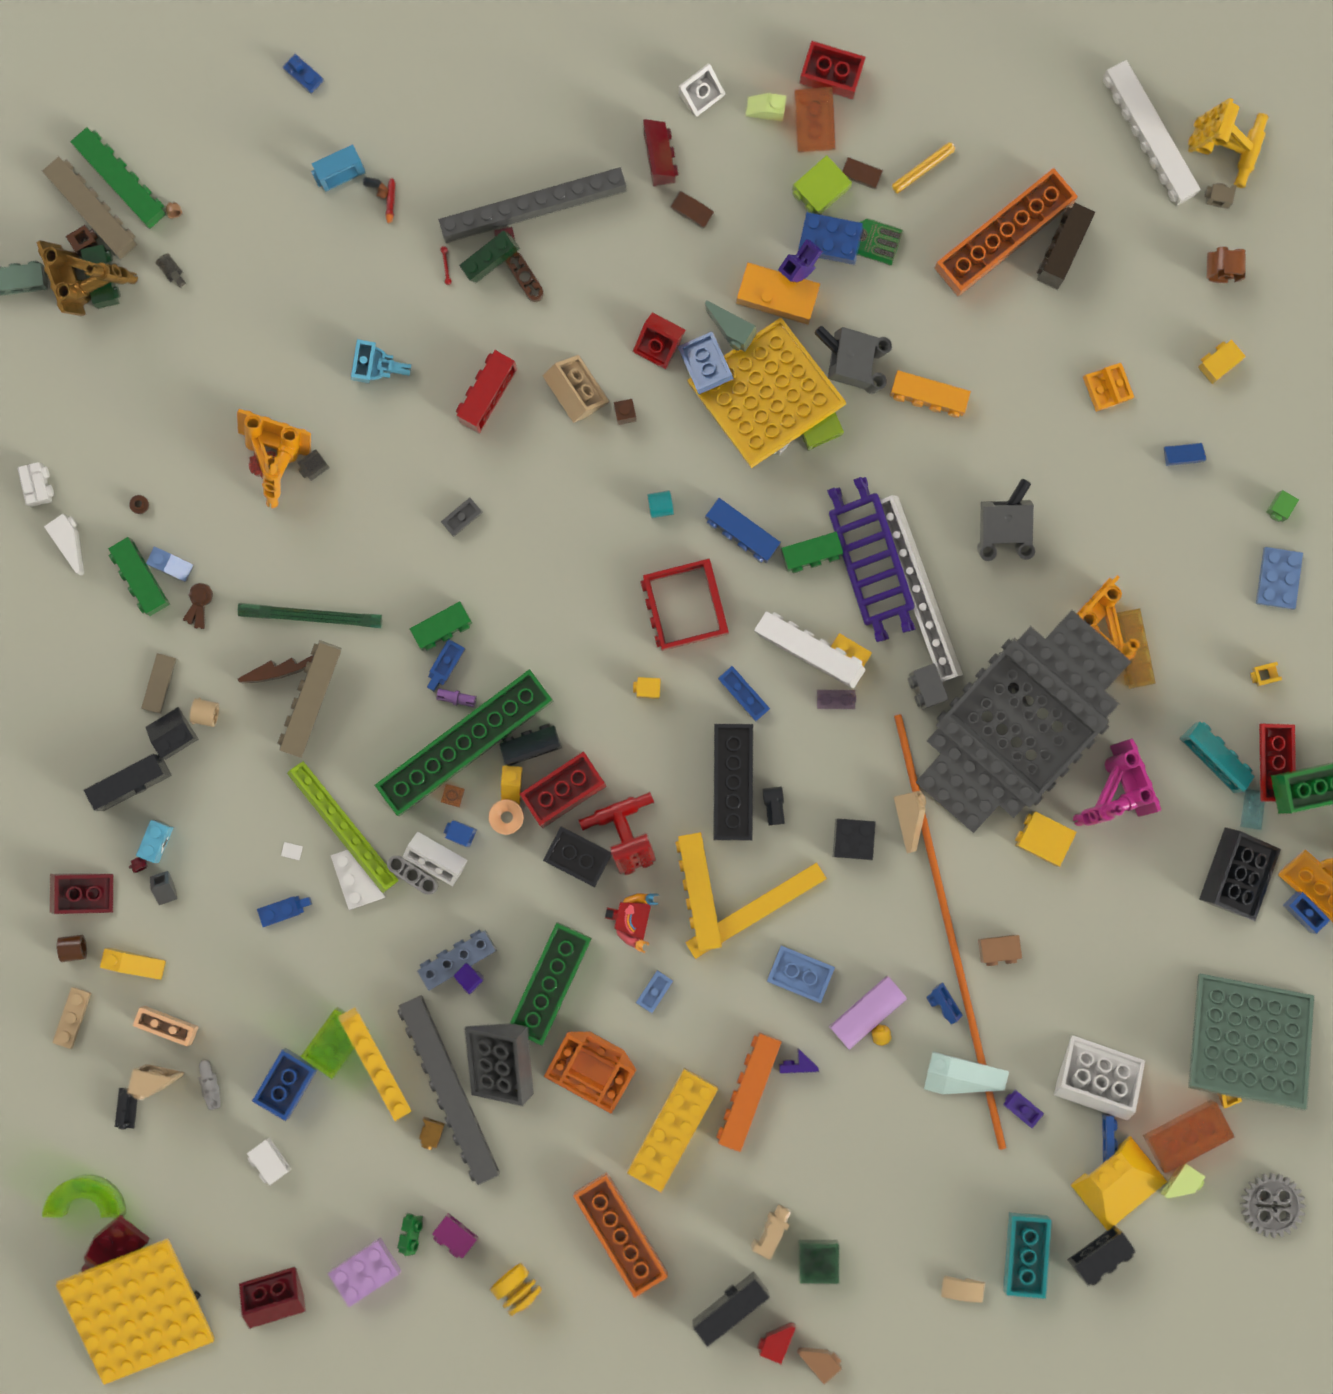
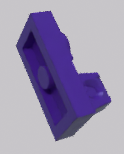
(1023, 1108)

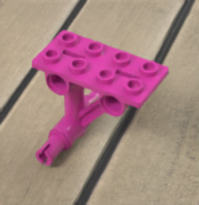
(1139, 793)

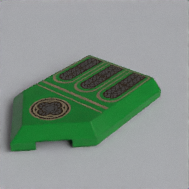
(879, 241)

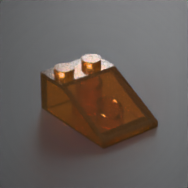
(814, 119)

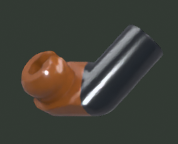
(378, 185)

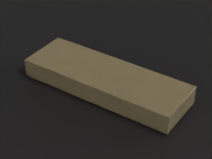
(158, 683)

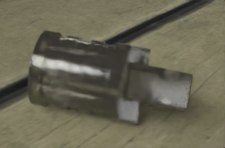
(170, 269)

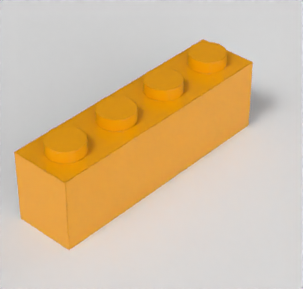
(930, 394)

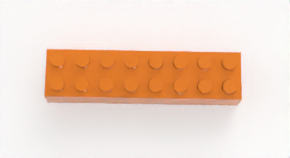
(1005, 232)

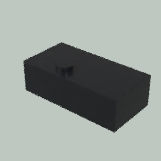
(127, 782)
(730, 1309)

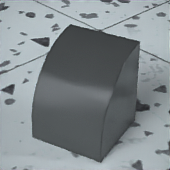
(163, 888)

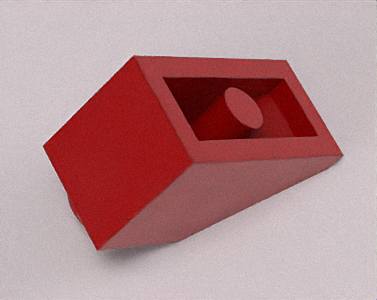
(776, 1343)

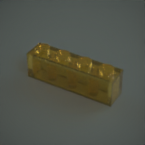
(1140, 670)

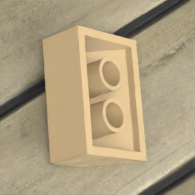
(575, 388)
(151, 1079)

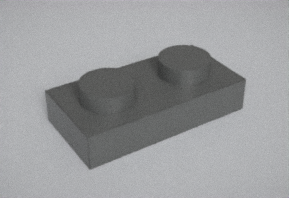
(461, 517)

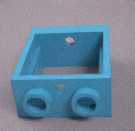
(337, 168)

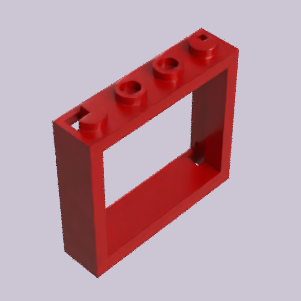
(651, 604)

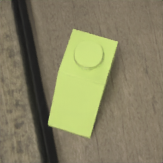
(766, 106)
(1183, 1182)

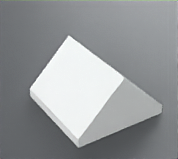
(701, 90)

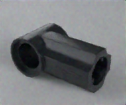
(774, 803)

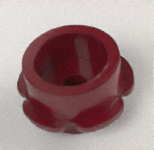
(138, 865)

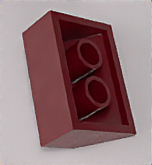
(659, 152)
(271, 1297)

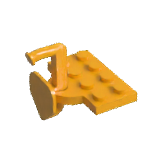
(1313, 879)

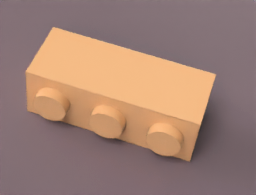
(165, 1026)

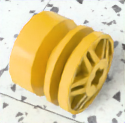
(516, 1289)

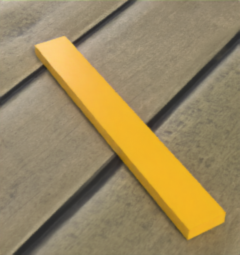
(765, 904)

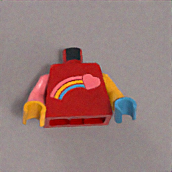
(632, 918)

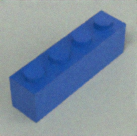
(742, 530)

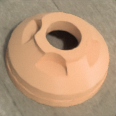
(495, 817)

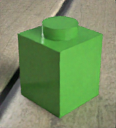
(1282, 506)

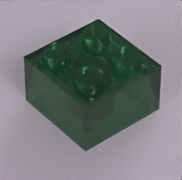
(818, 1261)

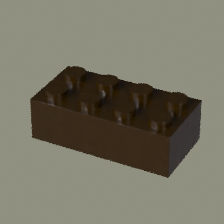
(1065, 245)

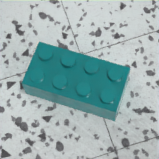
(1027, 1255)

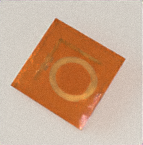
(452, 795)

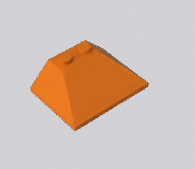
(591, 1069)

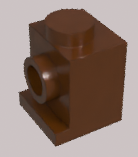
(78, 236)

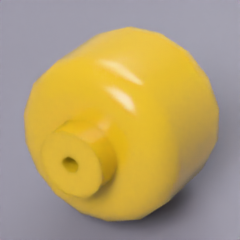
(881, 1035)

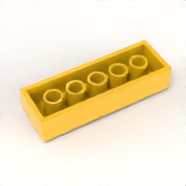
(672, 1130)

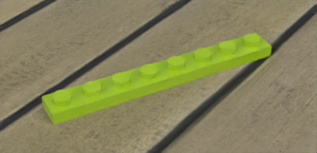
(342, 826)

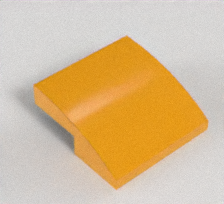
(1108, 387)

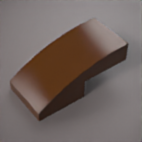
(692, 209)

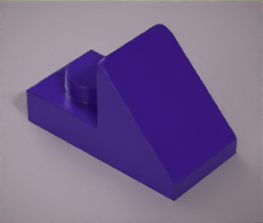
(468, 978)
(804, 1065)

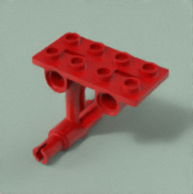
(631, 851)

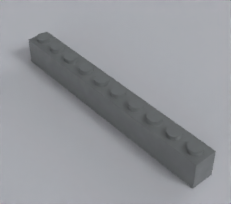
(532, 205)
(449, 1090)

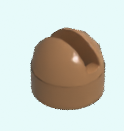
(173, 210)

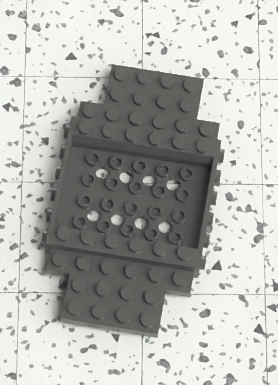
(1063, 675)

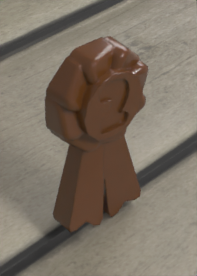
(200, 596)

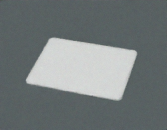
(291, 851)

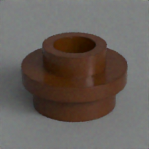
(143, 508)

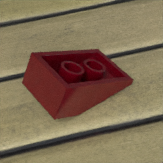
(81, 893)

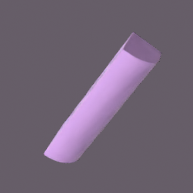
(868, 1012)

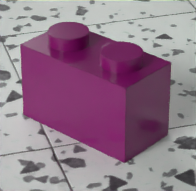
(455, 1236)

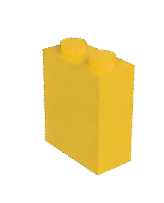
(1045, 838)

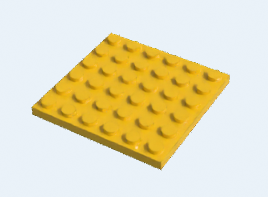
(773, 394)
(135, 1311)

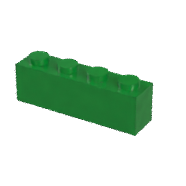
(139, 576)

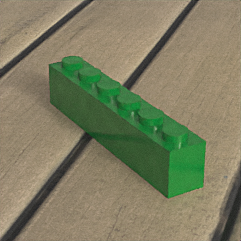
(118, 178)

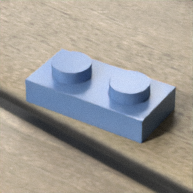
(654, 991)

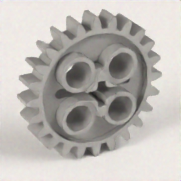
(1273, 1187)

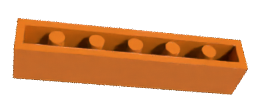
(749, 1092)

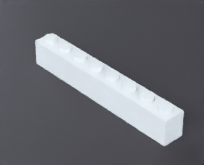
(1151, 133)

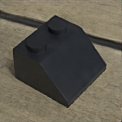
(171, 734)

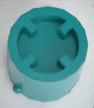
(660, 504)

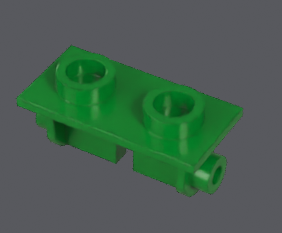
(409, 1243)

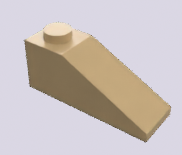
(911, 813)

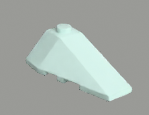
(958, 1075)

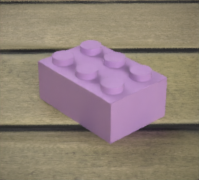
(364, 1272)

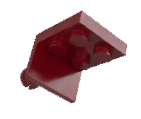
(114, 1241)

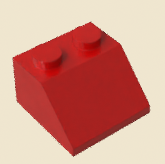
(658, 340)

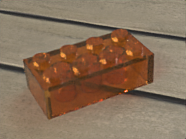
(1188, 1136)

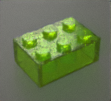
(330, 1046)

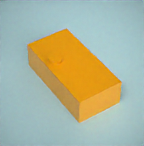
(775, 294)

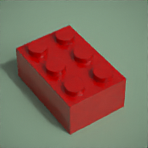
(832, 68)

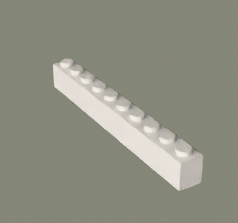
(925, 604)

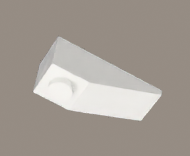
(67, 538)

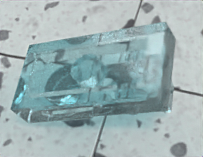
(1252, 810)

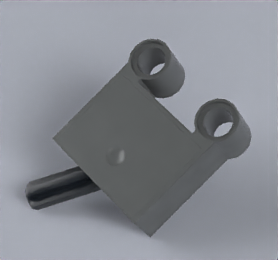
(853, 357)
(1007, 523)

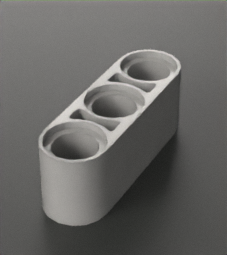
(403, 874)

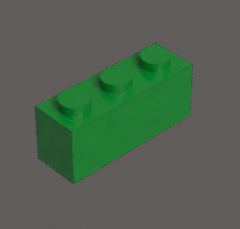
(812, 552)
(441, 626)

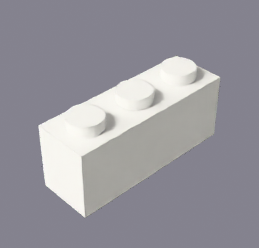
(434, 858)

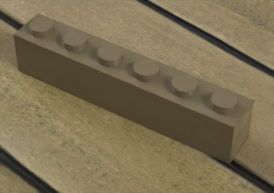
(89, 207)
(310, 698)

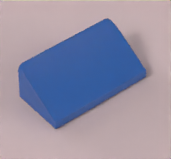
(1184, 454)

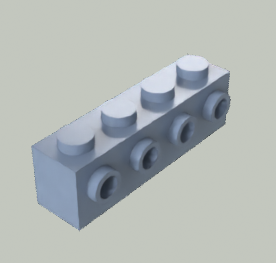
(450, 962)

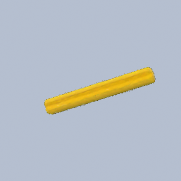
(923, 167)

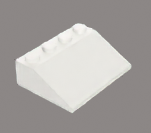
(1100, 1078)

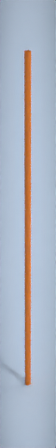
(950, 932)

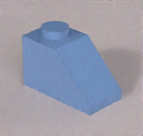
(169, 564)

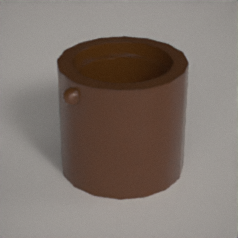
(71, 948)

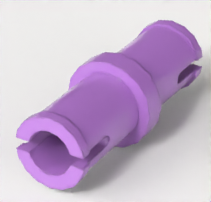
(456, 698)

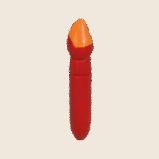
(390, 201)

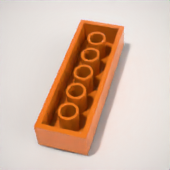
(620, 1234)

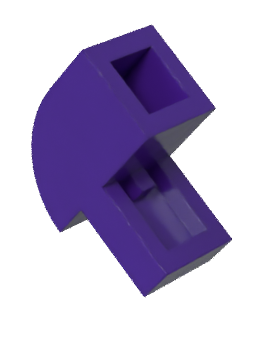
(802, 264)

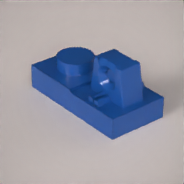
(303, 73)
(942, 997)

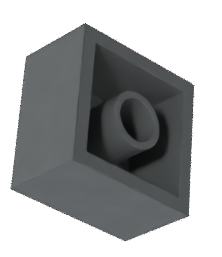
(927, 686)

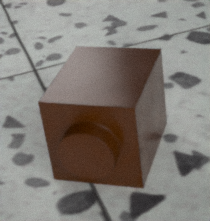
(625, 411)

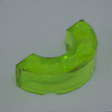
(88, 1186)

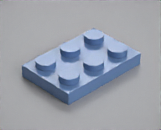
(705, 362)
(1279, 578)
(800, 974)

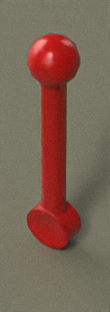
(444, 251)

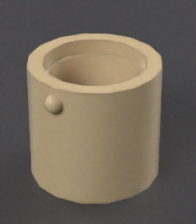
(204, 712)

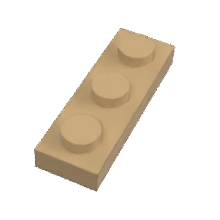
(71, 1017)

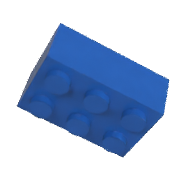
(834, 236)
(285, 1084)

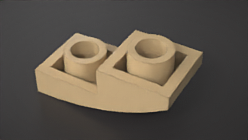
(963, 1290)

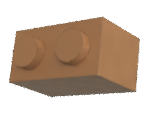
(1000, 949)

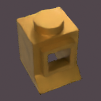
(431, 1133)

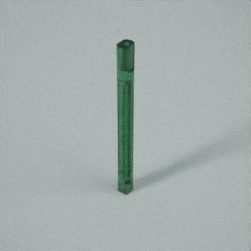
(269, 612)

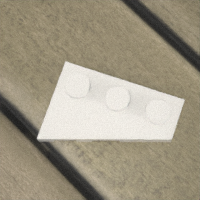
(354, 881)

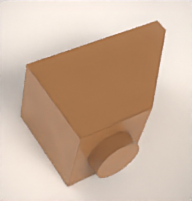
(821, 1362)

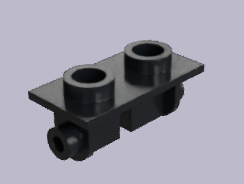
(125, 1110)

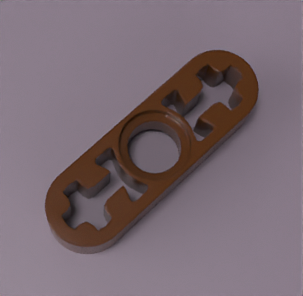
(536, 285)

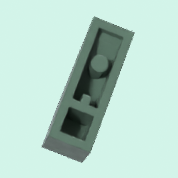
(735, 329)

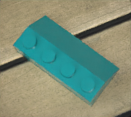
(1217, 757)

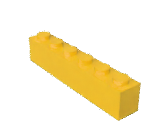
(699, 891)
(374, 1064)

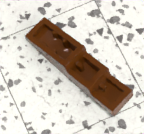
(270, 671)

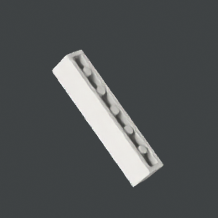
(810, 650)

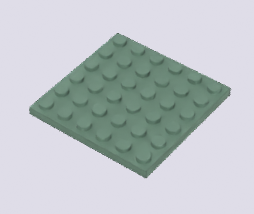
(1251, 1041)

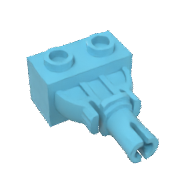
(372, 362)

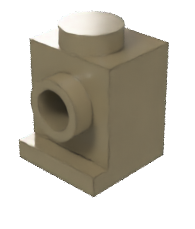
(1220, 195)

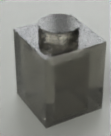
(312, 465)

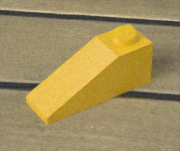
(132, 963)

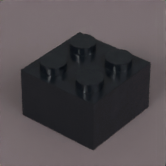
(854, 839)

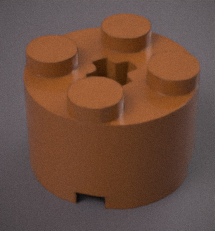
(1226, 265)

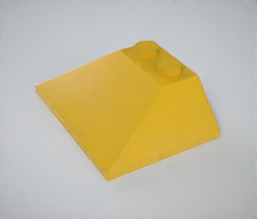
(1119, 1184)

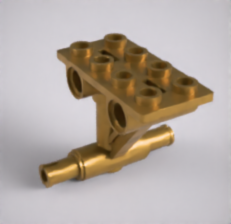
(70, 292)

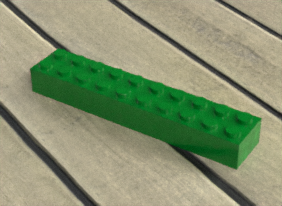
(463, 743)

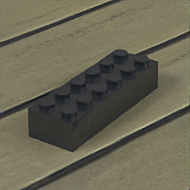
(733, 782)

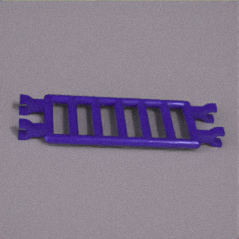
(876, 620)

